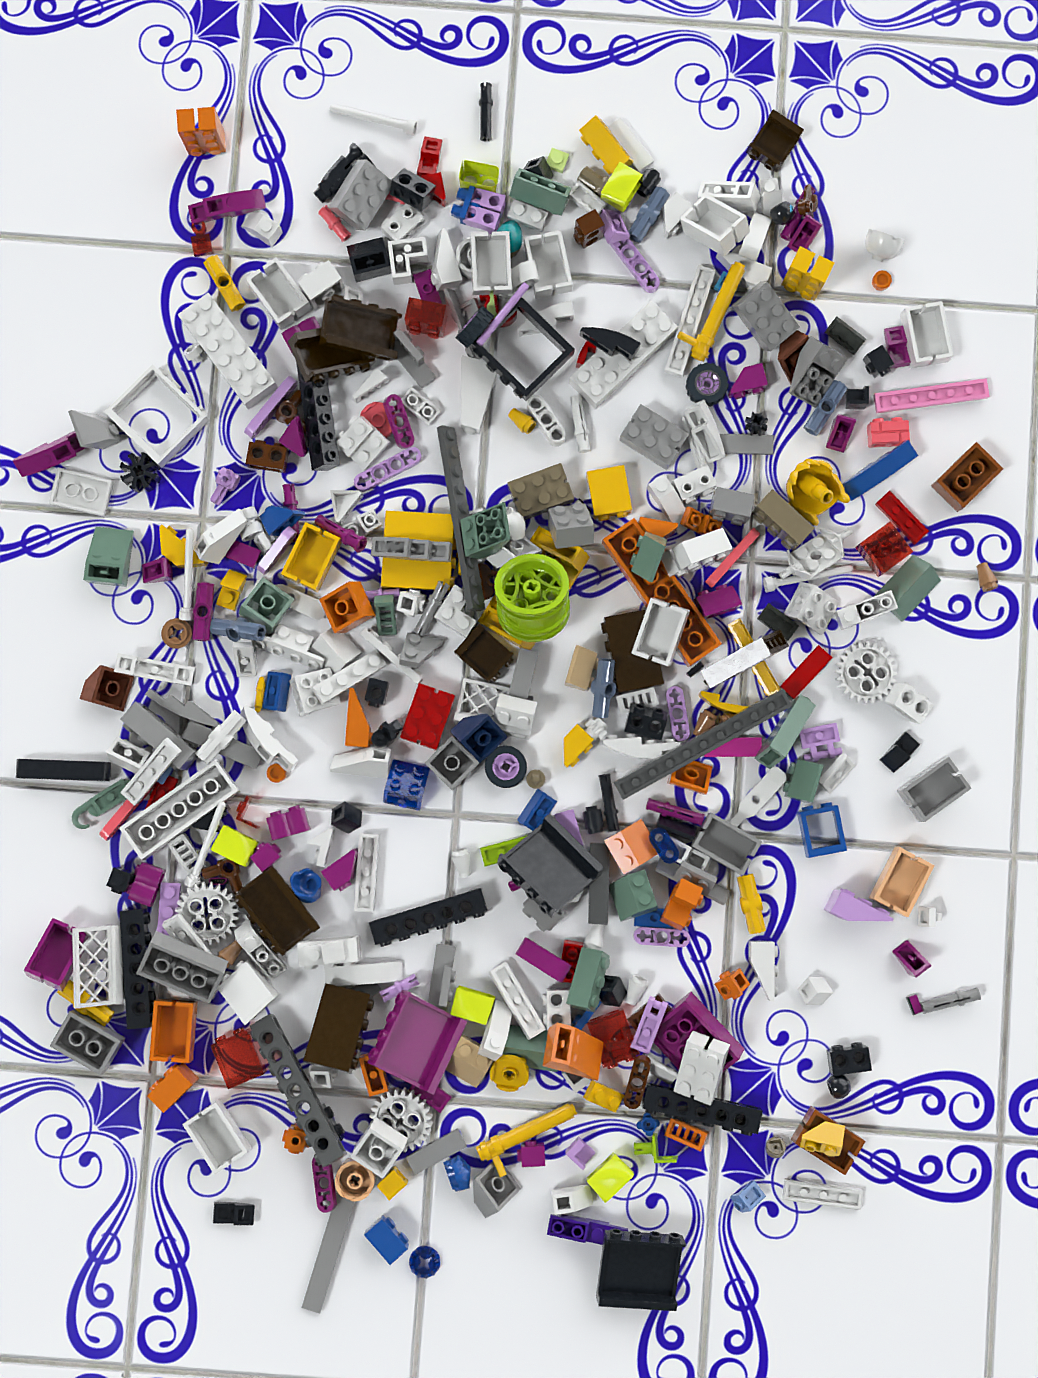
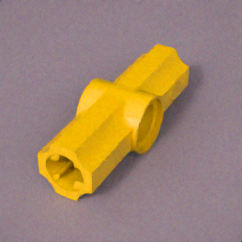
(229, 292)
(751, 904)
(101, 1014)

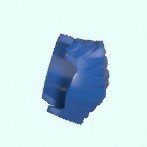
(306, 885)
(458, 1173)

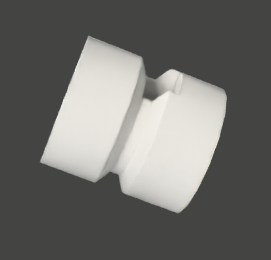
(253, 526)

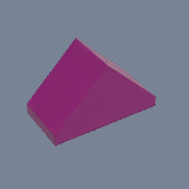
(805, 233)
(840, 433)
(294, 437)
(157, 571)
(911, 959)

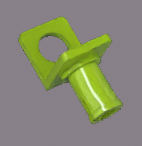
(652, 1148)

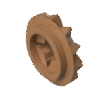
(168, 631)

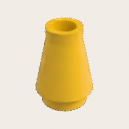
(522, 421)

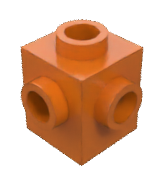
(732, 984)
(292, 1146)

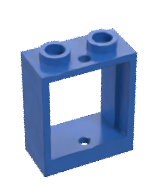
(825, 850)

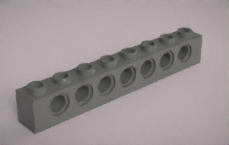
(335, 1148)

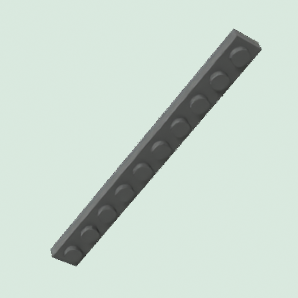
(459, 510)
(702, 744)

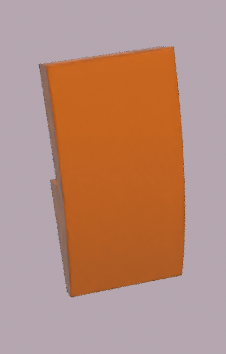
(699, 522)

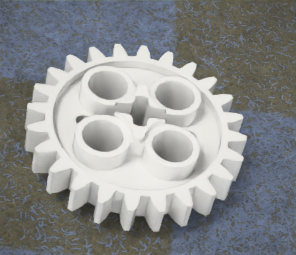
(854, 684)
(224, 911)
(411, 1106)

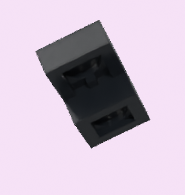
(233, 1213)

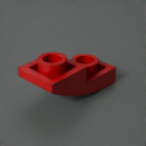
(571, 954)

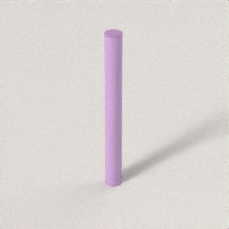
(502, 314)

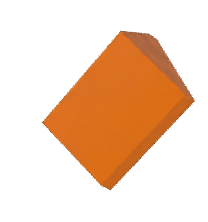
(658, 527)
(692, 777)

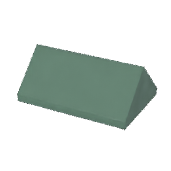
(911, 585)
(531, 1050)

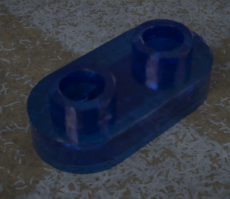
(664, 845)

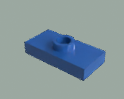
(651, 920)

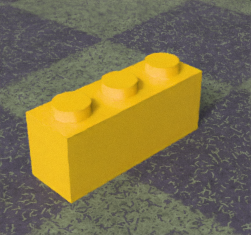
(604, 144)

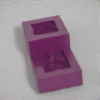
(896, 346)
(243, 554)

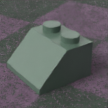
(649, 555)
(266, 605)
(802, 781)
(633, 895)

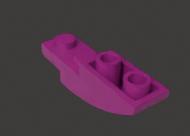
(226, 205)
(48, 455)

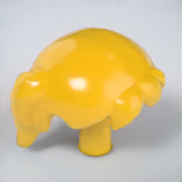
(814, 489)

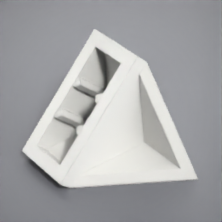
(344, 502)

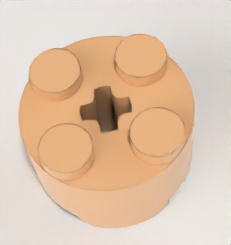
(351, 1188)

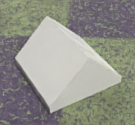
(335, 649)

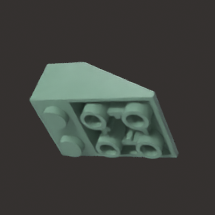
(485, 532)
(109, 557)

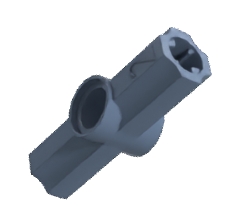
(648, 214)
(831, 399)
(238, 629)
(603, 688)

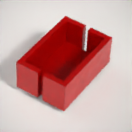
(427, 716)

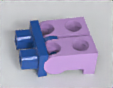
(480, 208)

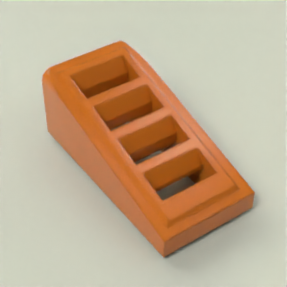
(691, 1143)

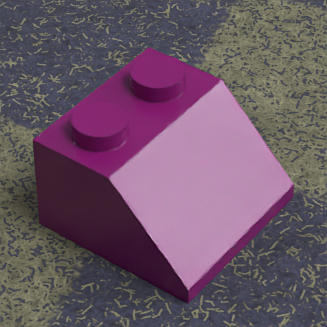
(717, 602)
(341, 871)

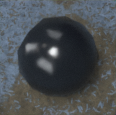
(782, 213)
(839, 1086)

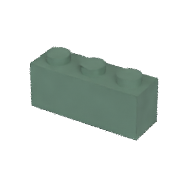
(540, 192)
(588, 979)

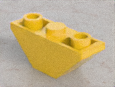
(174, 548)

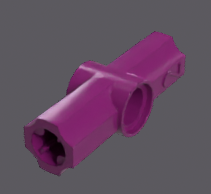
(204, 598)

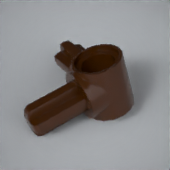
(291, 406)
(221, 869)

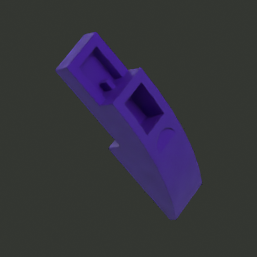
(579, 1228)

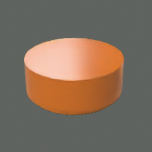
(881, 280)
(276, 773)

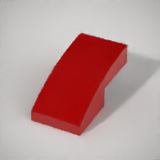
(429, 156)
(588, 347)

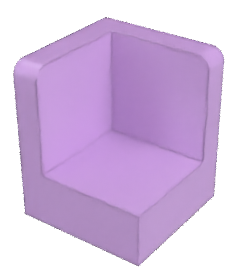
(579, 1152)

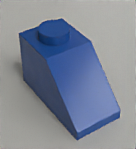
(278, 518)

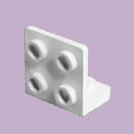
(811, 607)
(303, 694)

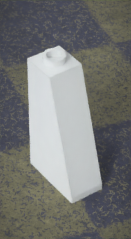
(476, 391)

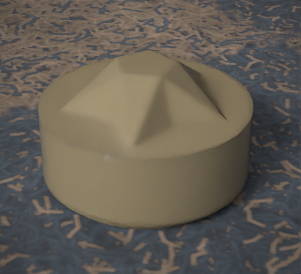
(535, 779)
(775, 1147)

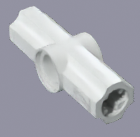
(221, 737)

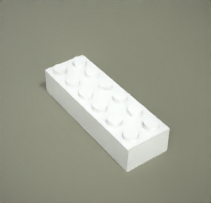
(228, 351)
(606, 373)
(179, 809)

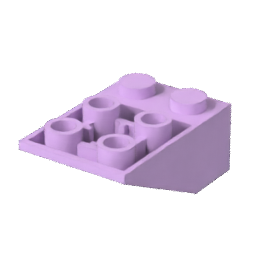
(846, 907)

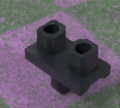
(386, 734)

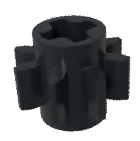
(756, 423)

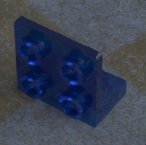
(406, 785)

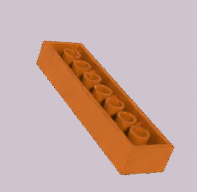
(697, 636)

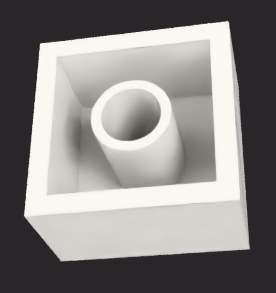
(321, 284)
(379, 1147)

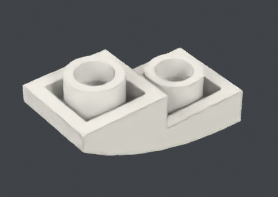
(419, 406)
(364, 523)

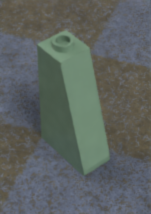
(785, 732)

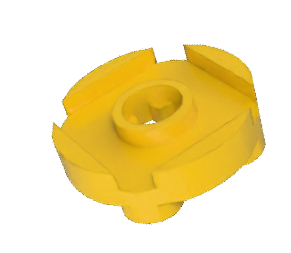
(512, 1063)

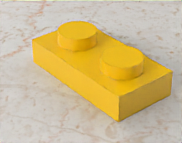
(603, 1096)

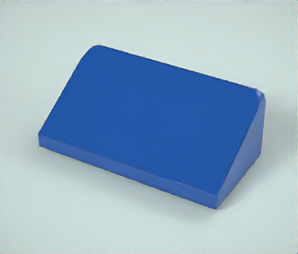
(276, 691)
(536, 810)

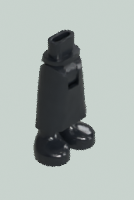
(338, 172)

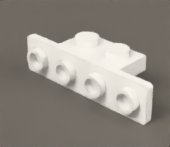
(292, 646)

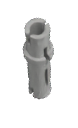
(435, 601)
(958, 998)

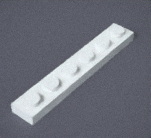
(690, 319)

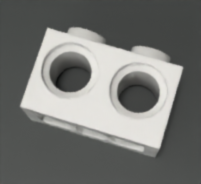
(908, 704)
(562, 1008)

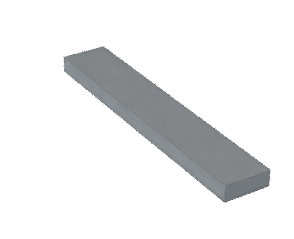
(327, 1255)

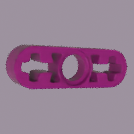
(406, 425)
(318, 1189)

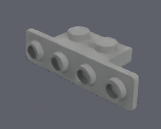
(462, 313)
(412, 359)
(696, 876)
(442, 976)

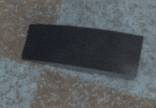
(611, 341)

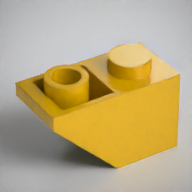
(574, 744)
(824, 1138)

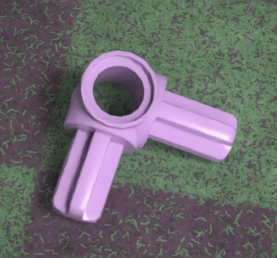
(226, 481)

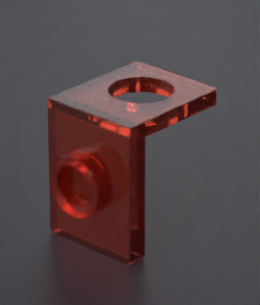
(242, 808)

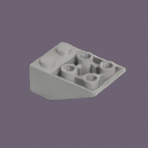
(815, 371)

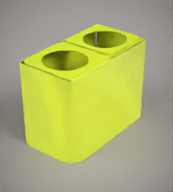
(476, 169)
(621, 187)
(234, 845)
(472, 1005)
(609, 1177)

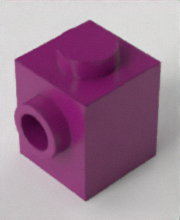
(266, 855)
(531, 1154)

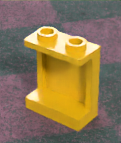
(609, 492)

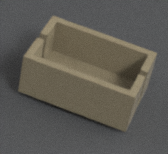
(540, 491)
(782, 520)

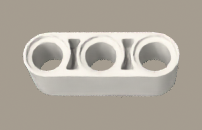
(754, 239)
(521, 273)
(547, 429)

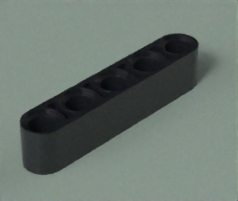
(63, 770)

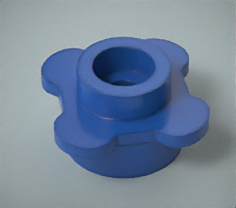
(648, 1129)

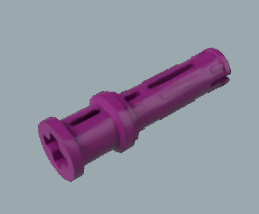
(347, 536)

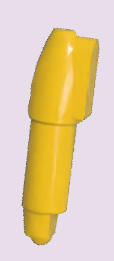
(260, 689)

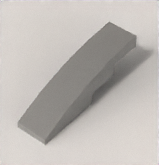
(411, 549)
(189, 711)
(235, 750)

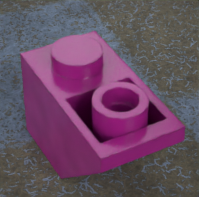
(751, 380)

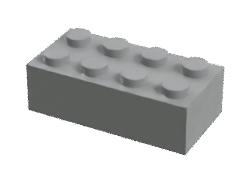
(154, 730)
(182, 967)

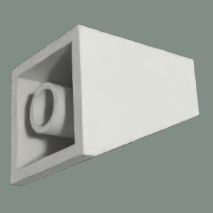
(247, 991)

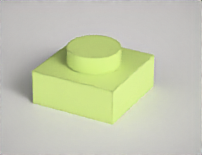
(557, 160)

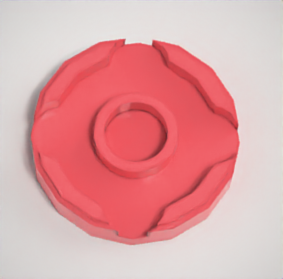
(377, 417)

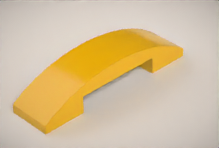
(713, 700)

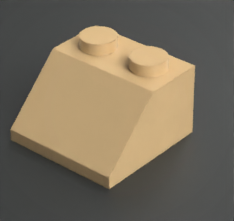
(581, 668)
(467, 1062)

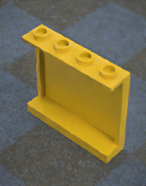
(414, 573)

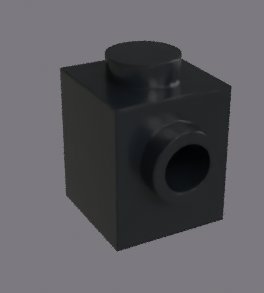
(878, 362)
(120, 880)

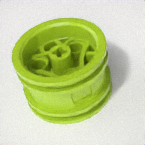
(532, 597)

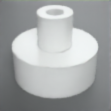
(193, 352)

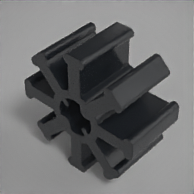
(137, 466)

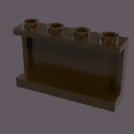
(359, 328)
(324, 362)
(630, 670)
(276, 910)
(339, 1028)

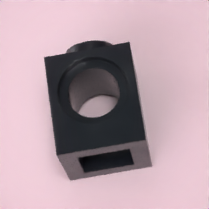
(373, 684)

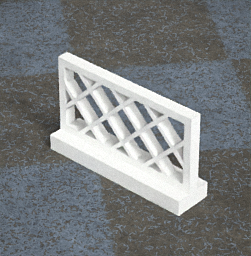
(459, 715)
(113, 967)

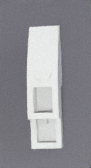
(260, 736)
(633, 747)

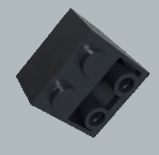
(369, 259)

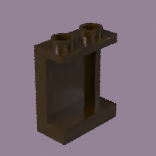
(774, 141)
(484, 654)

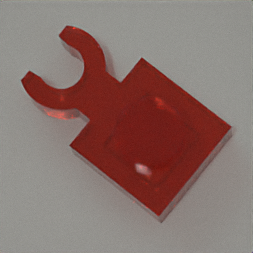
(201, 242)

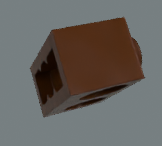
(588, 229)
(266, 461)

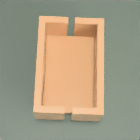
(901, 881)

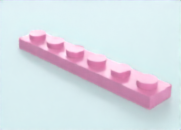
(931, 395)

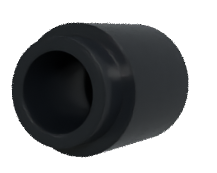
(651, 179)
(593, 820)

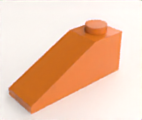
(357, 728)

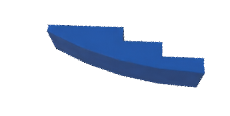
(879, 470)

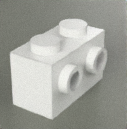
(403, 223)
(694, 484)
(515, 712)
(127, 755)

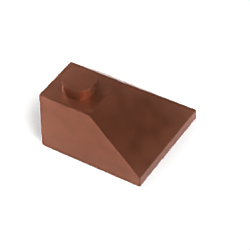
(789, 353)
(107, 688)

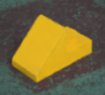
(231, 589)

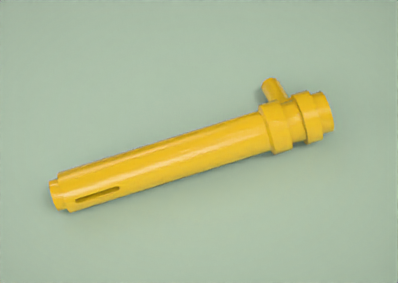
(705, 339)
(498, 1144)

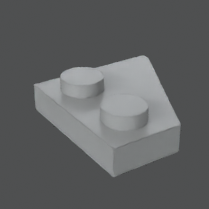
(418, 649)

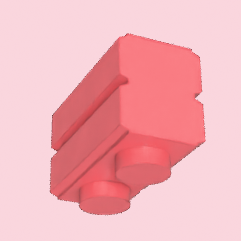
(887, 433)

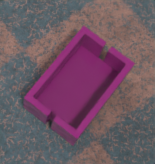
(54, 955)

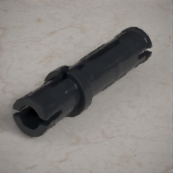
(485, 111)
(609, 802)

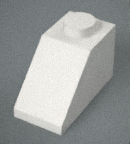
(262, 228)

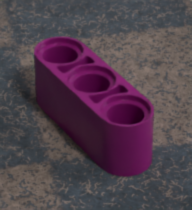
(543, 959)

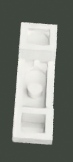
(154, 669)
(364, 973)

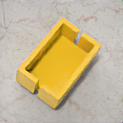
(804, 282)
(311, 557)

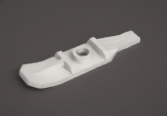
(303, 603)
(764, 789)

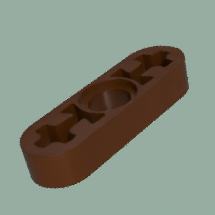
(635, 1074)

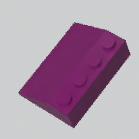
(689, 1016)

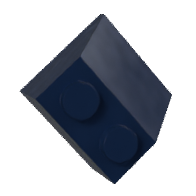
(479, 735)

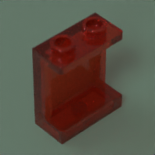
(608, 1027)
(237, 1058)

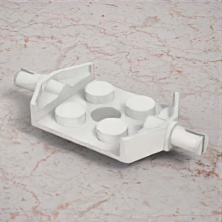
(827, 544)

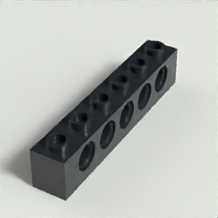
(319, 424)
(379, 926)
(135, 1018)
(748, 1126)

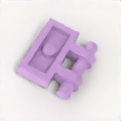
(818, 736)

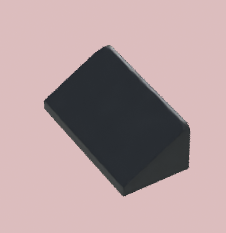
(676, 826)

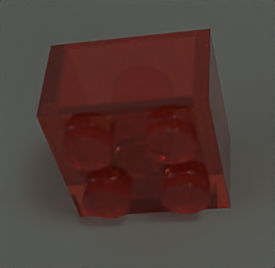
(426, 318)
(884, 549)

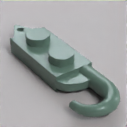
(101, 802)

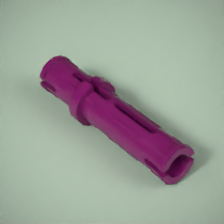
(789, 228)
(291, 502)
(696, 818)

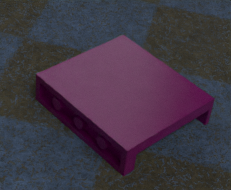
(417, 1042)

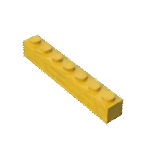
(761, 670)

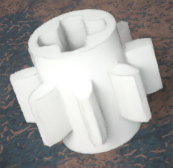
(596, 728)

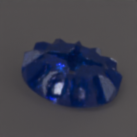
(425, 1252)

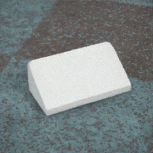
(661, 1070)

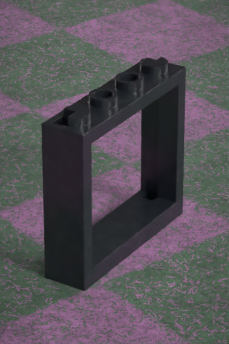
(548, 331)

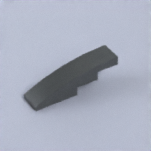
(599, 889)

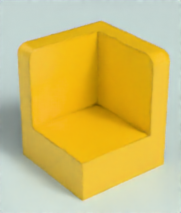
(392, 1183)

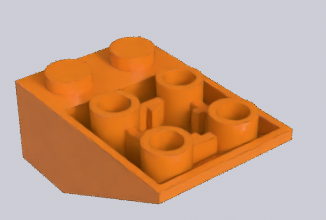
(573, 1051)

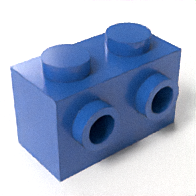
(387, 1239)

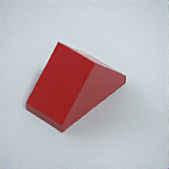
(436, 179)

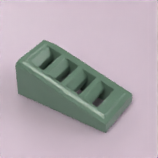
(385, 603)

